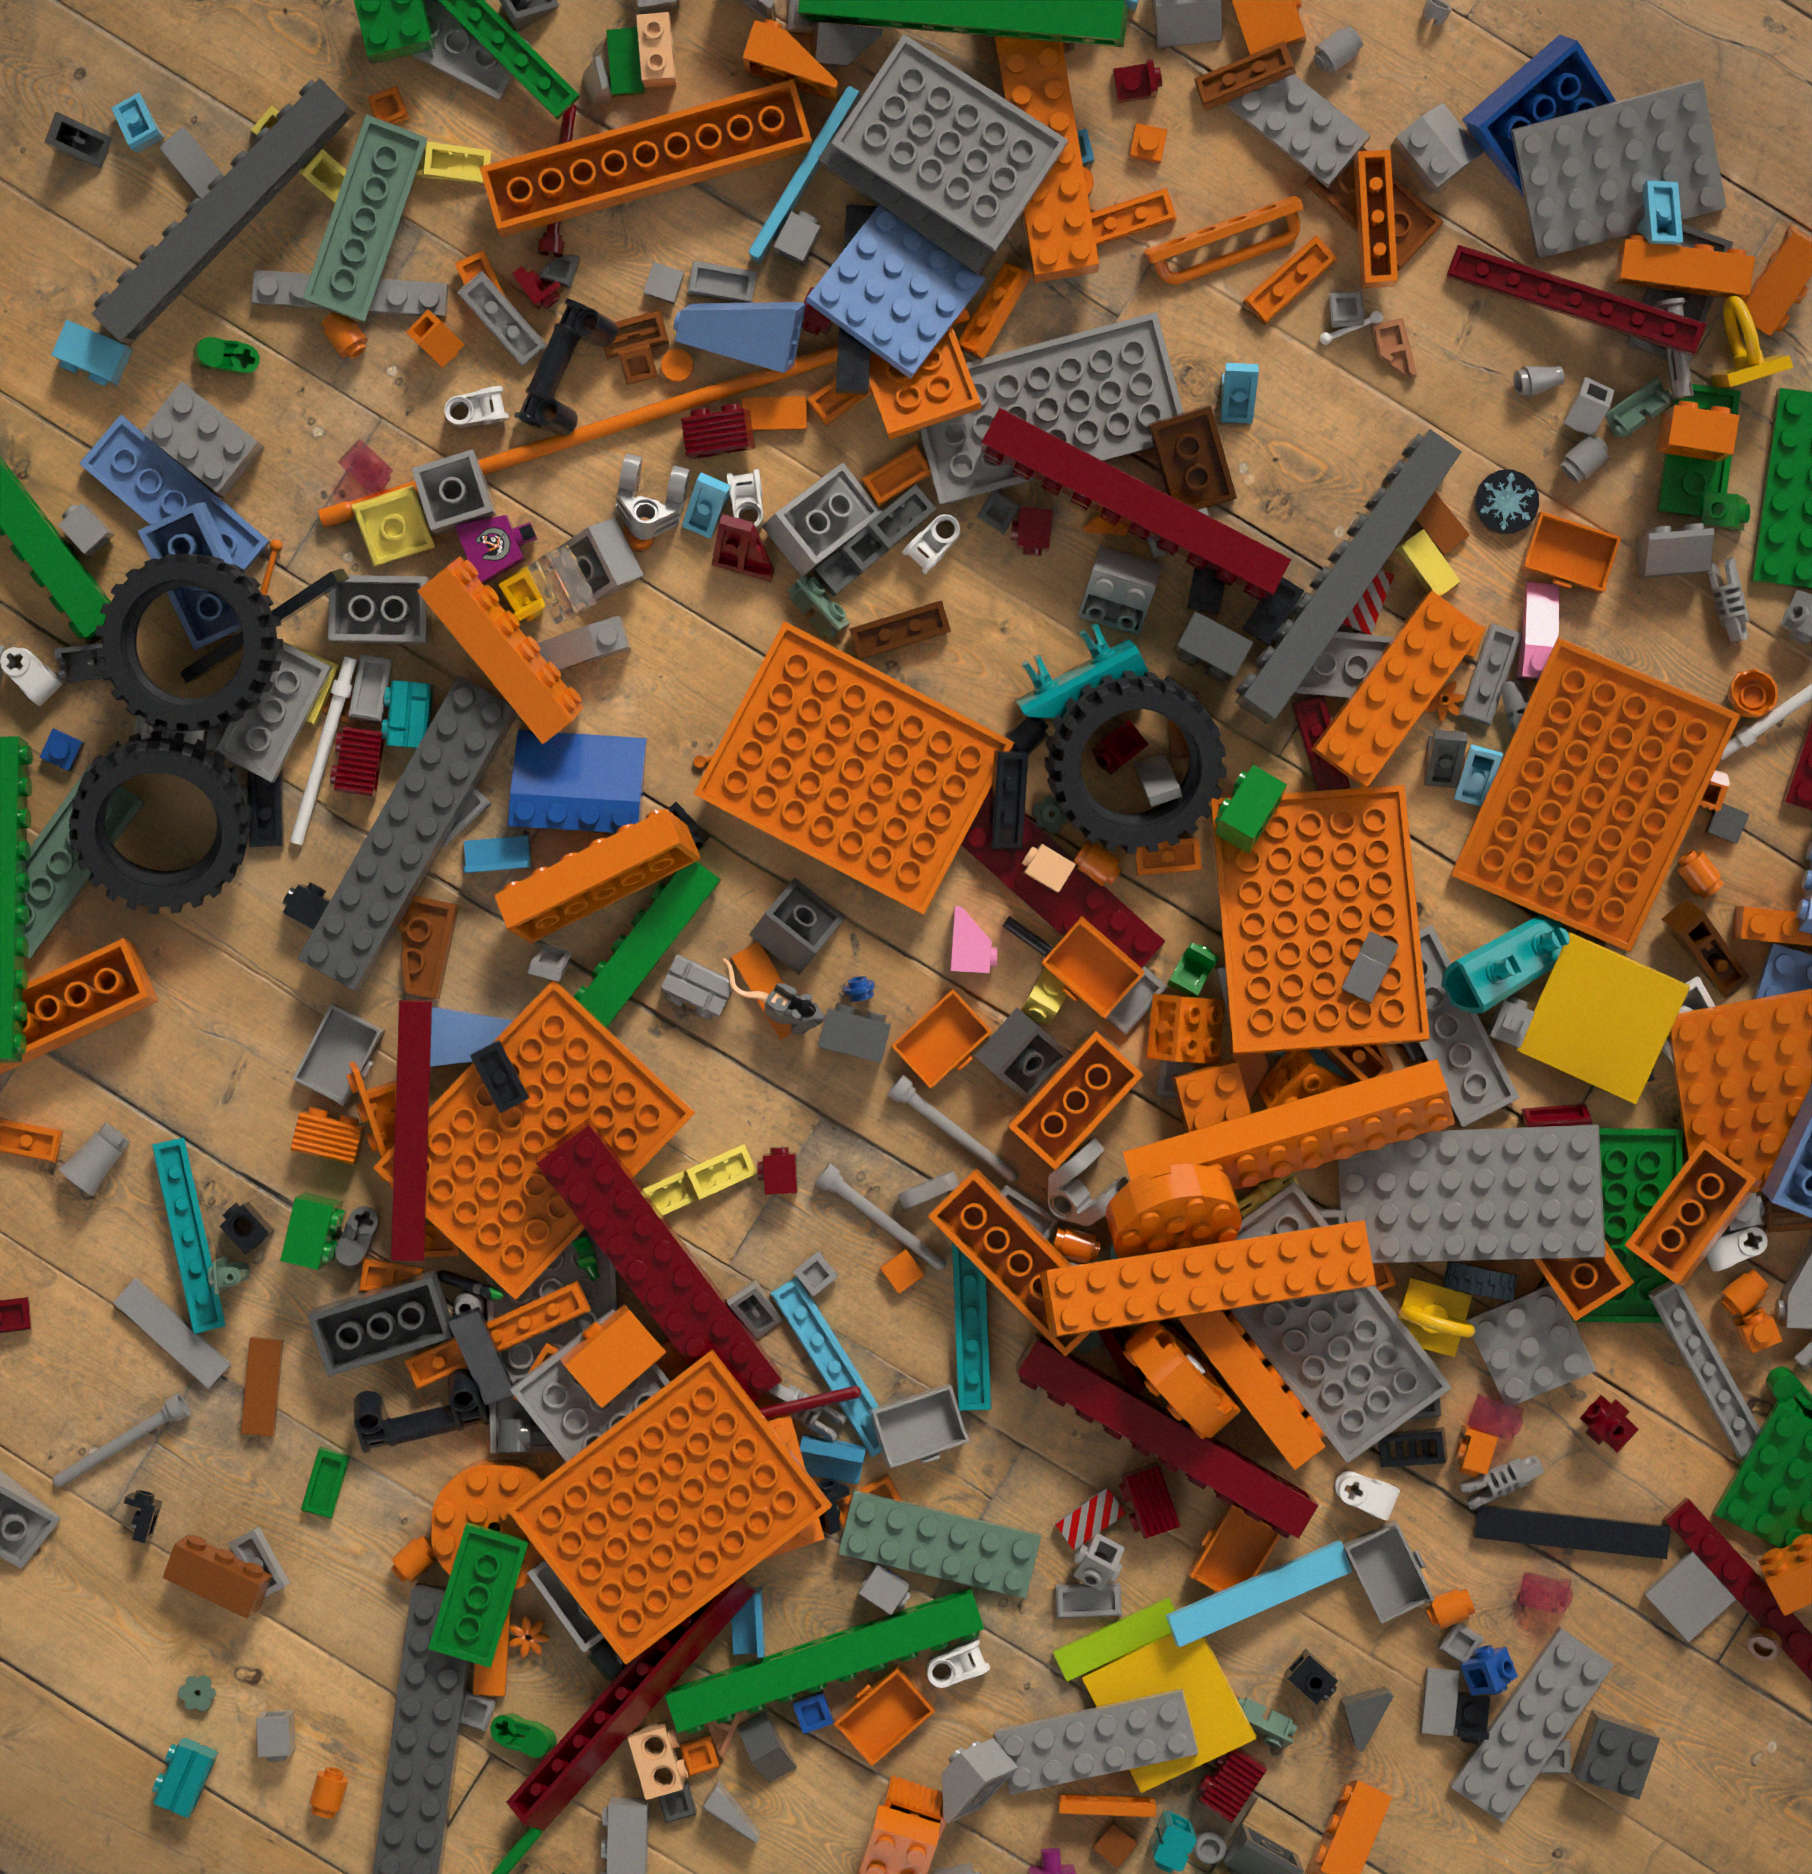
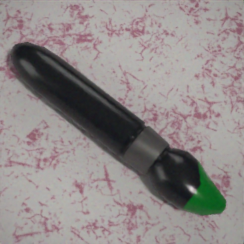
(473, 1286)

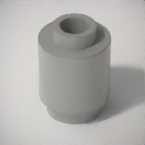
(1337, 49)
(1585, 458)

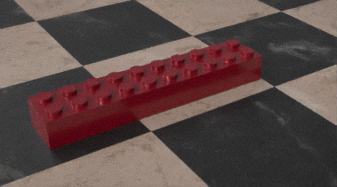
(1133, 504)
(653, 1257)
(1173, 1441)

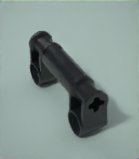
(576, 324)
(377, 1429)

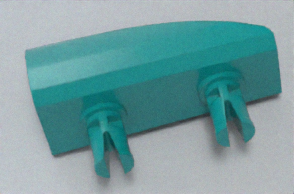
(1051, 694)
(1504, 965)

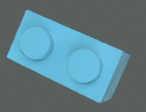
(92, 353)

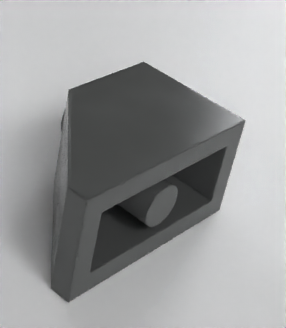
(840, 43)

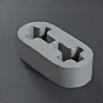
(928, 1189)

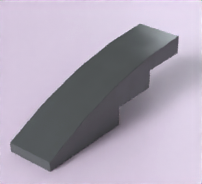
(875, 540)

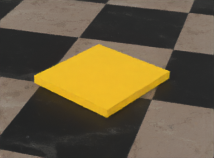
(1603, 1018)
(1165, 1667)

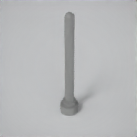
(904, 1092)
(832, 1181)
(173, 1409)

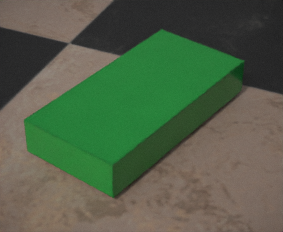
(624, 62)
(325, 1482)
(517, 1851)

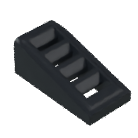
(1411, 1436)

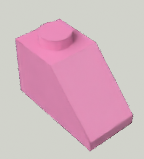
(970, 945)

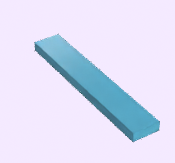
(802, 176)
(828, 1356)
(1258, 1593)

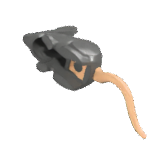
(784, 1005)

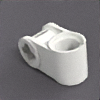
(479, 408)
(747, 495)
(931, 543)
(34, 678)
(1732, 1248)
(1371, 1496)
(959, 1663)

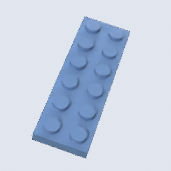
(160, 486)

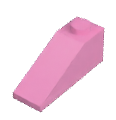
(1538, 628)

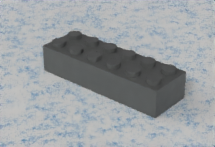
(927, 223)

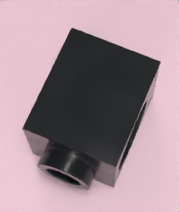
(260, 1227)

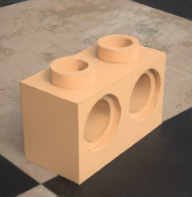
(656, 50)
(1047, 867)
(649, 1760)

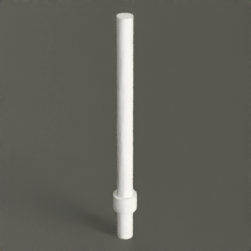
(341, 690)
(1747, 735)

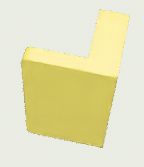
(1428, 564)

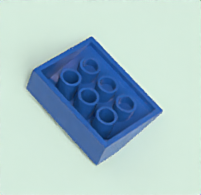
(1547, 87)
(577, 782)

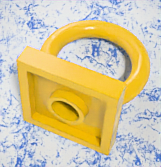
(1750, 361)
(1436, 1315)

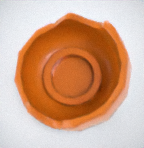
(1752, 693)

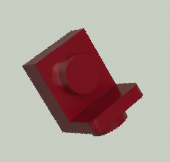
(1137, 81)
(531, 285)
(1119, 747)

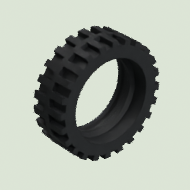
(120, 642)
(1168, 818)
(147, 885)

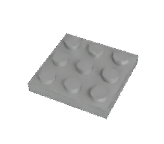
(1531, 1345)

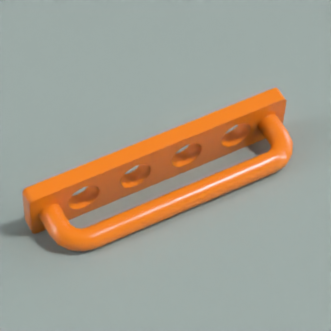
(1159, 253)

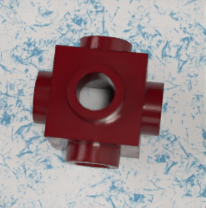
(1608, 1423)

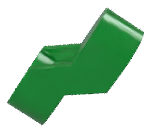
(211, 350)
(1785, 1385)
(510, 1731)

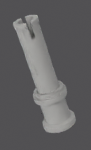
(1677, 361)

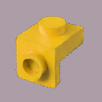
(523, 595)

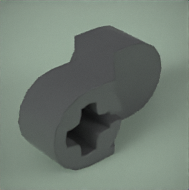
(361, 1223)

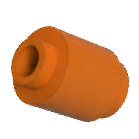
(344, 335)
(1097, 863)
(1699, 873)
(1076, 1245)
(1744, 1293)
(413, 1559)
(1450, 1608)
(328, 1792)

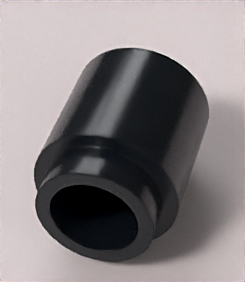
(1027, 734)
(606, 1660)

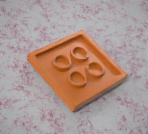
(933, 395)

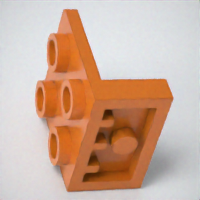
(1185, 1029)
(1297, 1078)

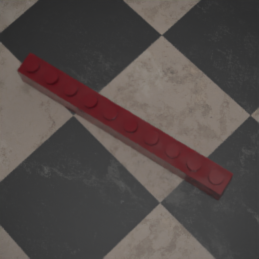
(621, 1709)

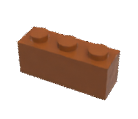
(217, 1576)

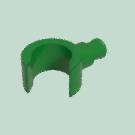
(587, 1257)

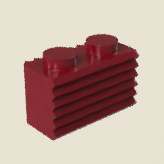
(718, 432)
(358, 761)
(1150, 1501)
(1230, 1783)

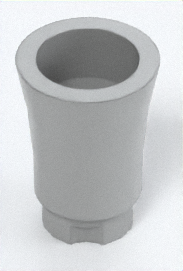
(95, 1158)

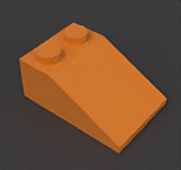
(779, 57)

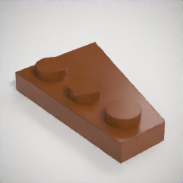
(426, 944)

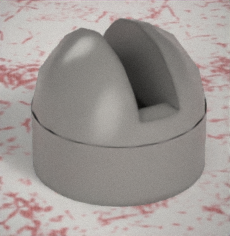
(1437, 10)

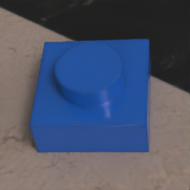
(62, 749)
(813, 1712)

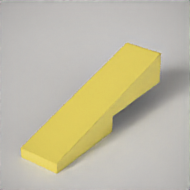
(452, 163)
(321, 170)
(701, 1180)

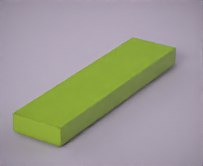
(1114, 1639)

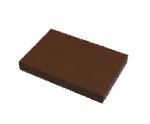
(1192, 458)

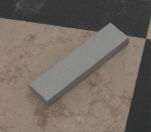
(172, 1333)

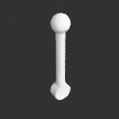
(1375, 318)

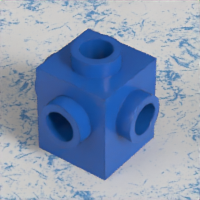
(1489, 1670)

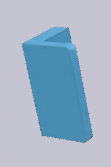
(497, 854)
(832, 1459)
(749, 1626)

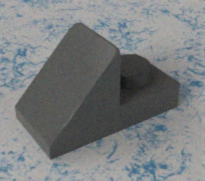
(1444, 758)

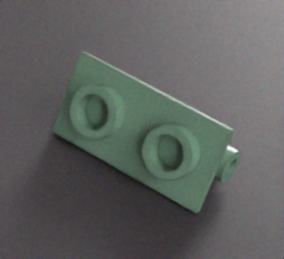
(1631, 412)
(829, 615)
(225, 1274)
(1274, 1729)

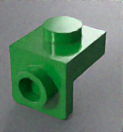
(1725, 511)
(1192, 970)

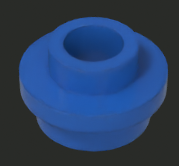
(859, 989)

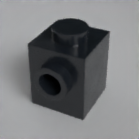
(306, 904)
(1312, 1677)

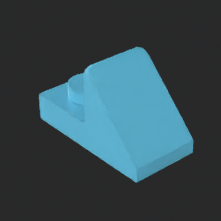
(137, 123)
(1662, 213)
(1238, 392)
(706, 505)
(1477, 774)

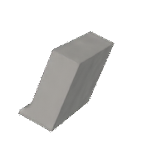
(338, 1041)
(918, 1426)
(1389, 1571)

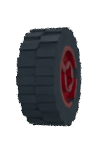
(1480, 1281)

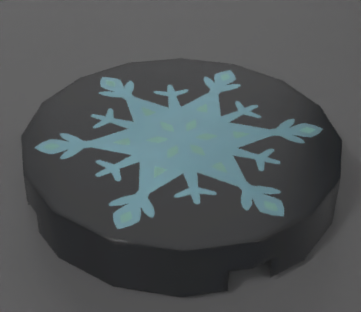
(1506, 501)

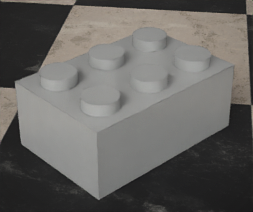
(202, 439)
(379, 611)

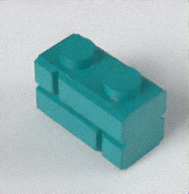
(408, 713)
(184, 1777)
(1172, 1842)

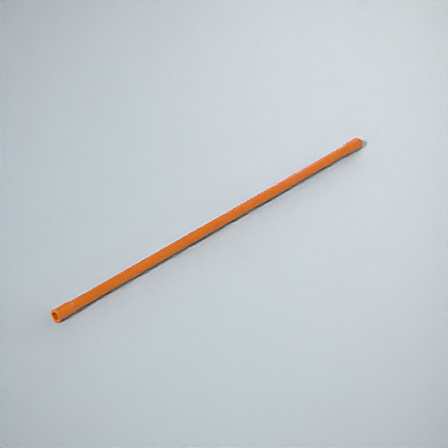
(343, 511)

